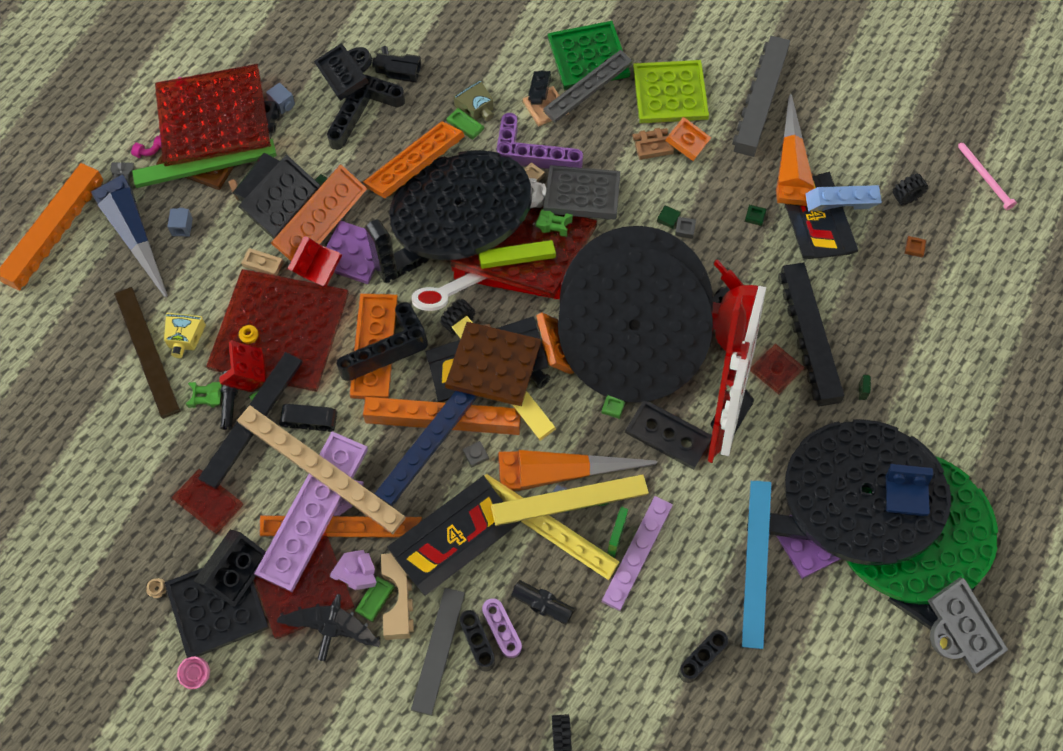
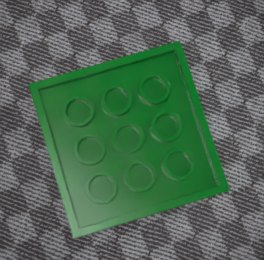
(583, 50)

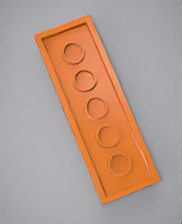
(413, 159)
(321, 211)
(374, 323)

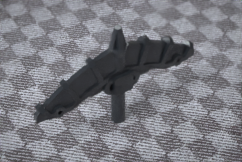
(330, 622)

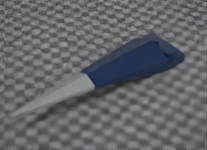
(120, 208)

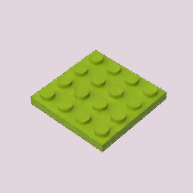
(670, 91)

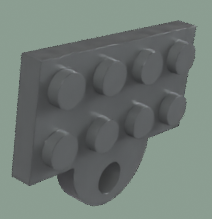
(965, 627)

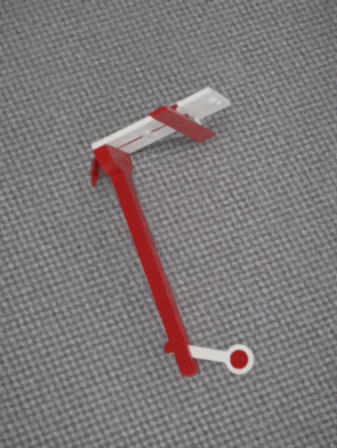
(735, 327)

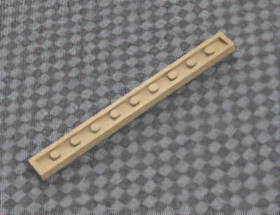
(321, 469)

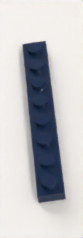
(424, 447)

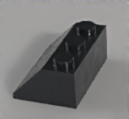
(255, 176)
(231, 567)

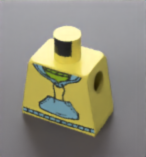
(182, 332)

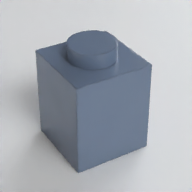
(282, 97)
(180, 222)

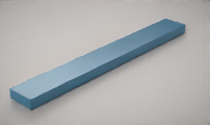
(756, 565)

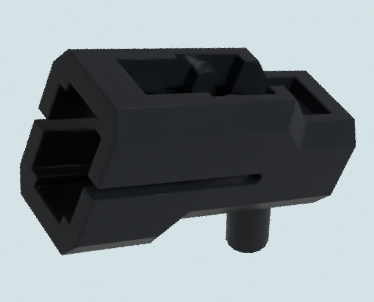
(397, 67)

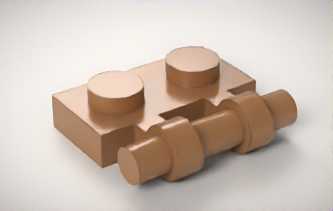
(653, 147)

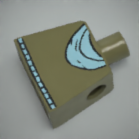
(475, 101)

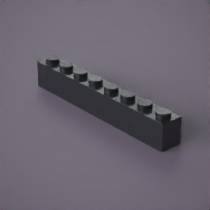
(811, 335)

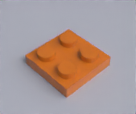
(688, 139)

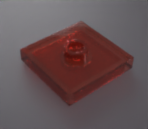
(777, 368)

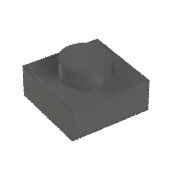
(685, 227)
(475, 454)

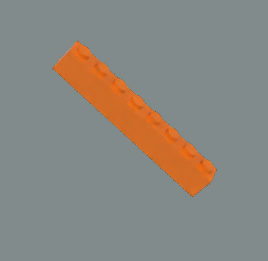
(50, 226)
(421, 413)

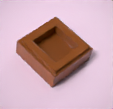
(915, 246)

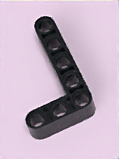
(355, 105)
(386, 262)
(388, 350)

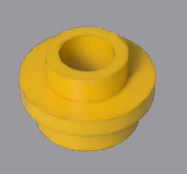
(248, 338)

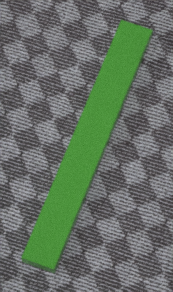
(160, 173)

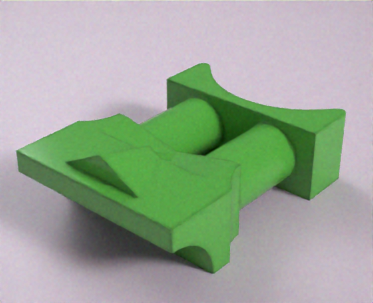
(547, 222)
(212, 398)

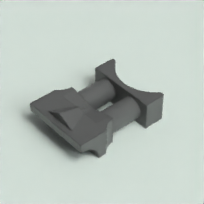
(124, 168)

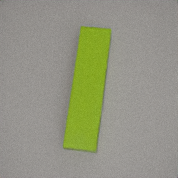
(517, 254)

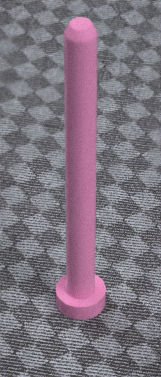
(1008, 203)

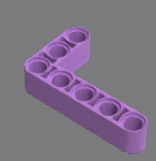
(528, 153)

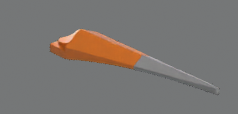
(794, 170)
(533, 469)

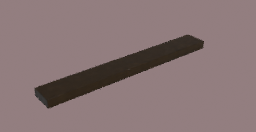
(147, 353)

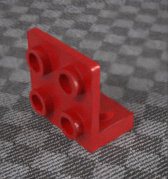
(314, 262)
(246, 367)

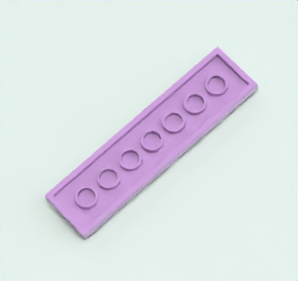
(308, 517)

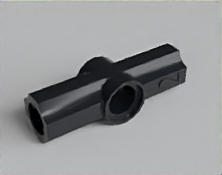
(542, 601)

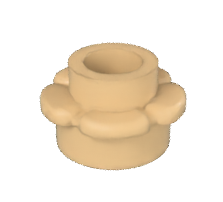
(152, 584)

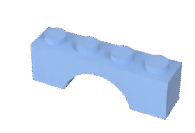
(830, 197)

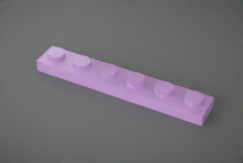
(636, 553)

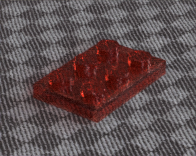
(206, 504)

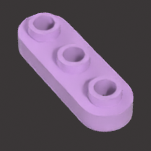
(499, 619)

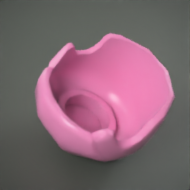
(191, 669)

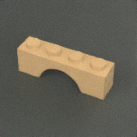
(397, 621)

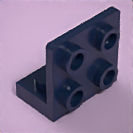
(908, 489)

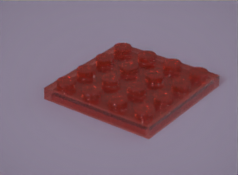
(312, 588)

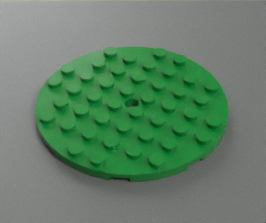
(961, 550)

